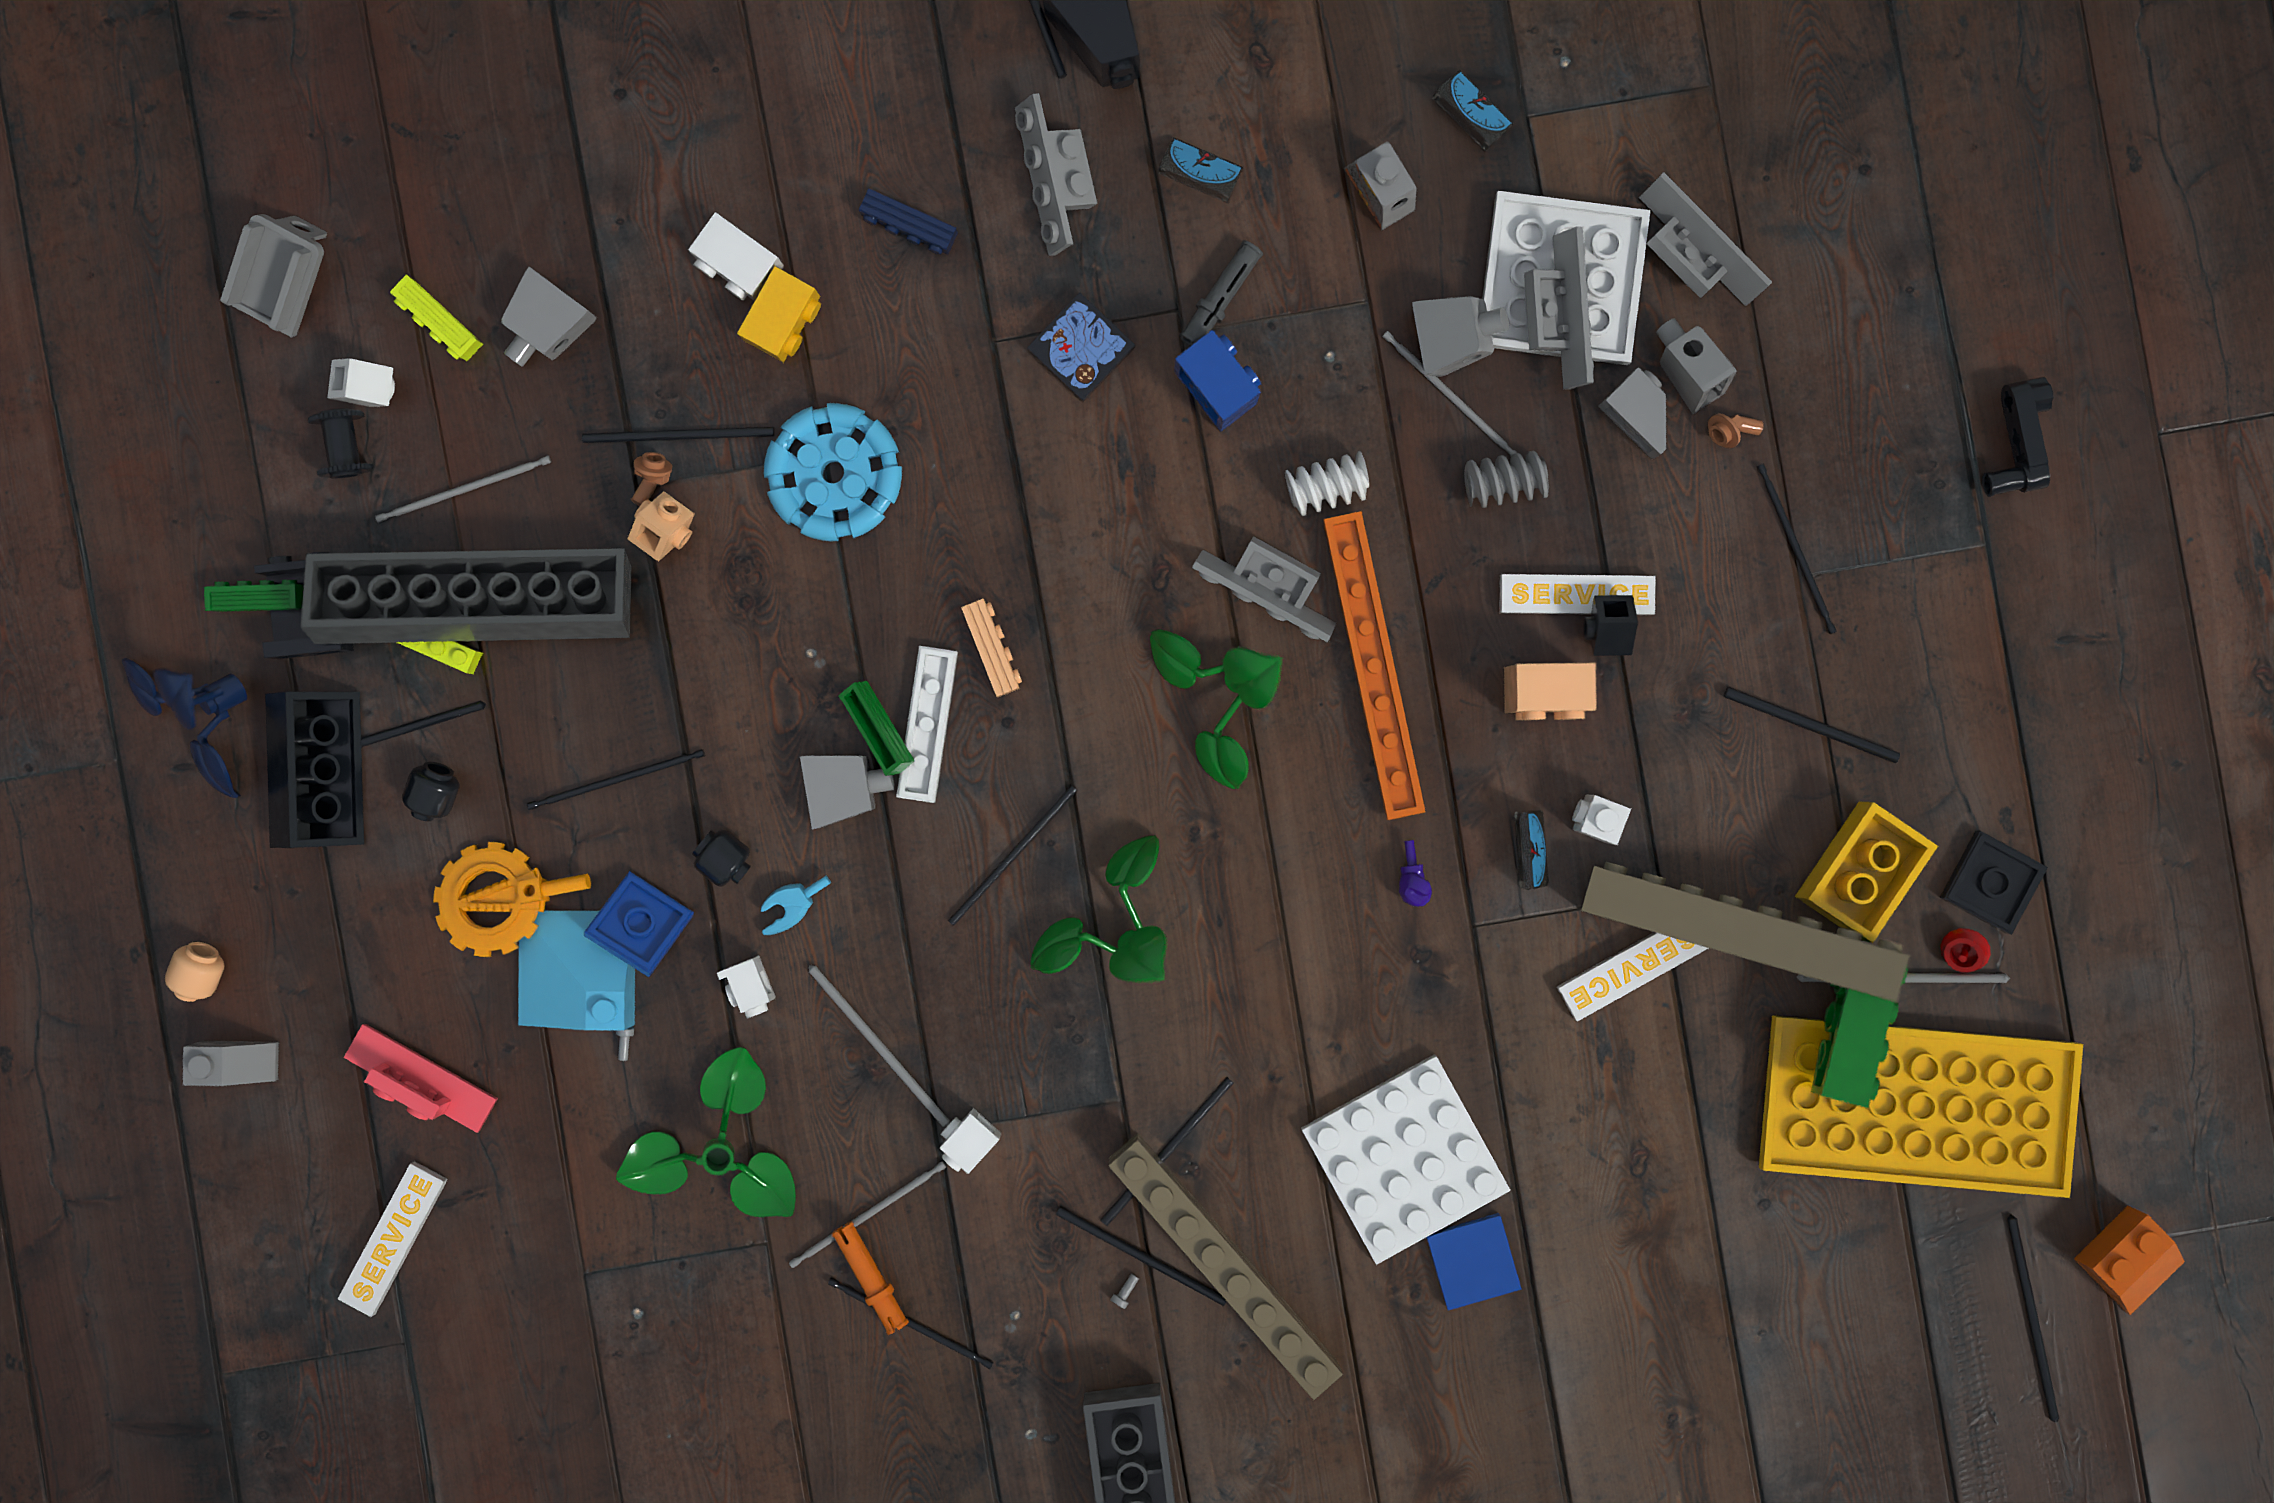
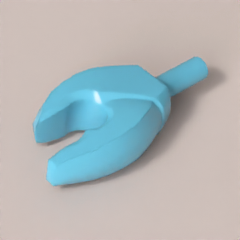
(796, 902)

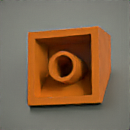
(2130, 1258)

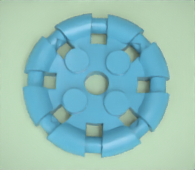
(816, 455)

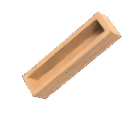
(989, 644)

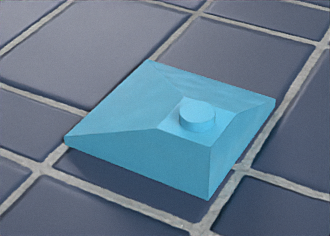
(572, 979)

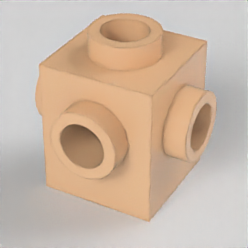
(664, 519)

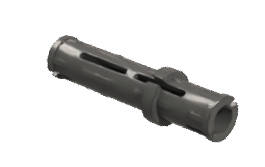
(1230, 281)

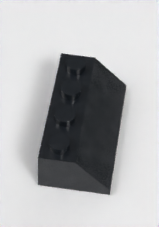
(314, 769)

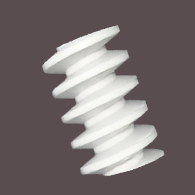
(1328, 483)

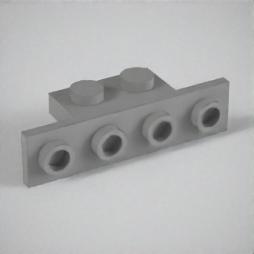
(1057, 172)
(1697, 246)
(1560, 309)
(1272, 582)

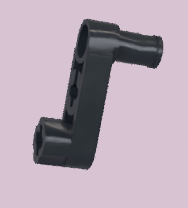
(2021, 407)

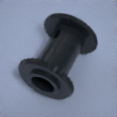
(340, 443)

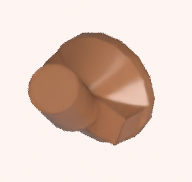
(1726, 430)
(654, 471)

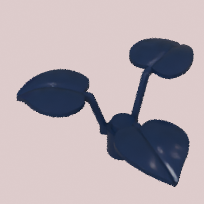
(178, 694)

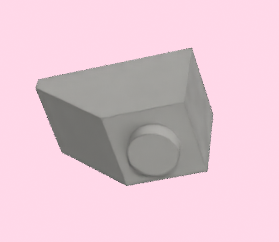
(1639, 411)
(229, 1063)

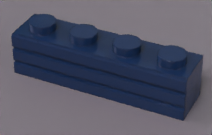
(907, 221)

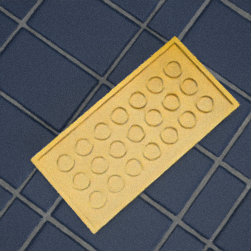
(1944, 1112)

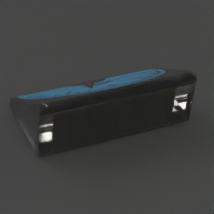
(1472, 110)
(1200, 170)
(1531, 849)

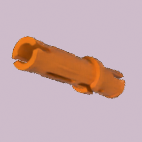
(871, 1280)

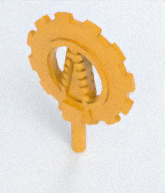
(521, 894)

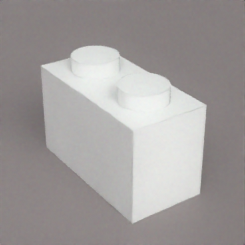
(733, 256)

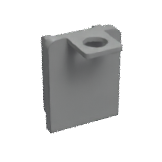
(275, 271)

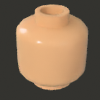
(194, 971)

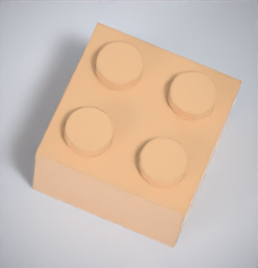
(1545, 688)

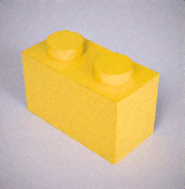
(780, 315)

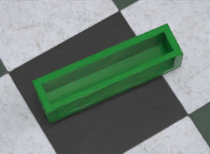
(254, 597)
(876, 728)

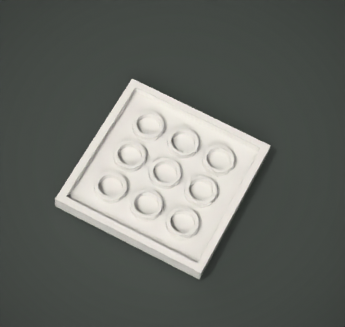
(1613, 262)
(1405, 1159)

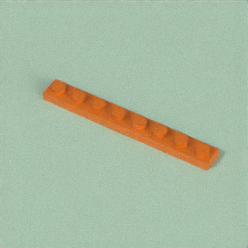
(1374, 665)

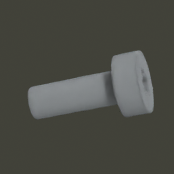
(624, 1042)
(1120, 1299)

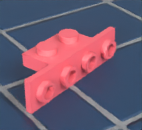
(417, 1081)

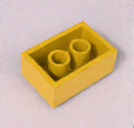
(1866, 870)

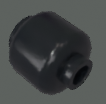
(430, 791)
(721, 858)

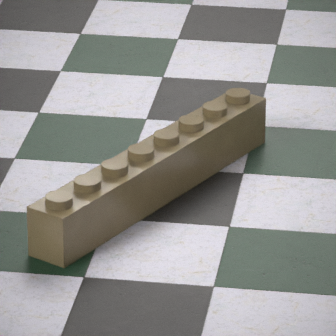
(1747, 933)
(1225, 1266)

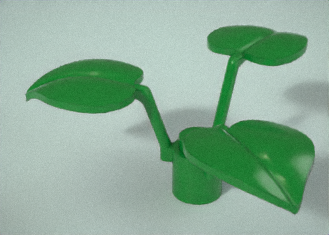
(1246, 673)
(1138, 953)
(761, 1188)

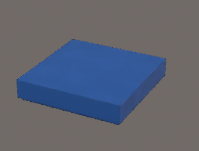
(638, 924)
(1473, 1261)

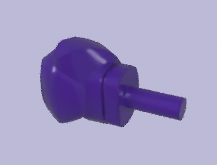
(1413, 886)

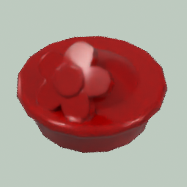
(1965, 950)

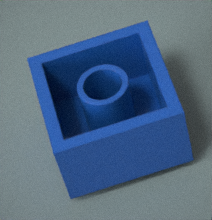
(1218, 379)

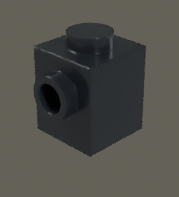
(1612, 625)

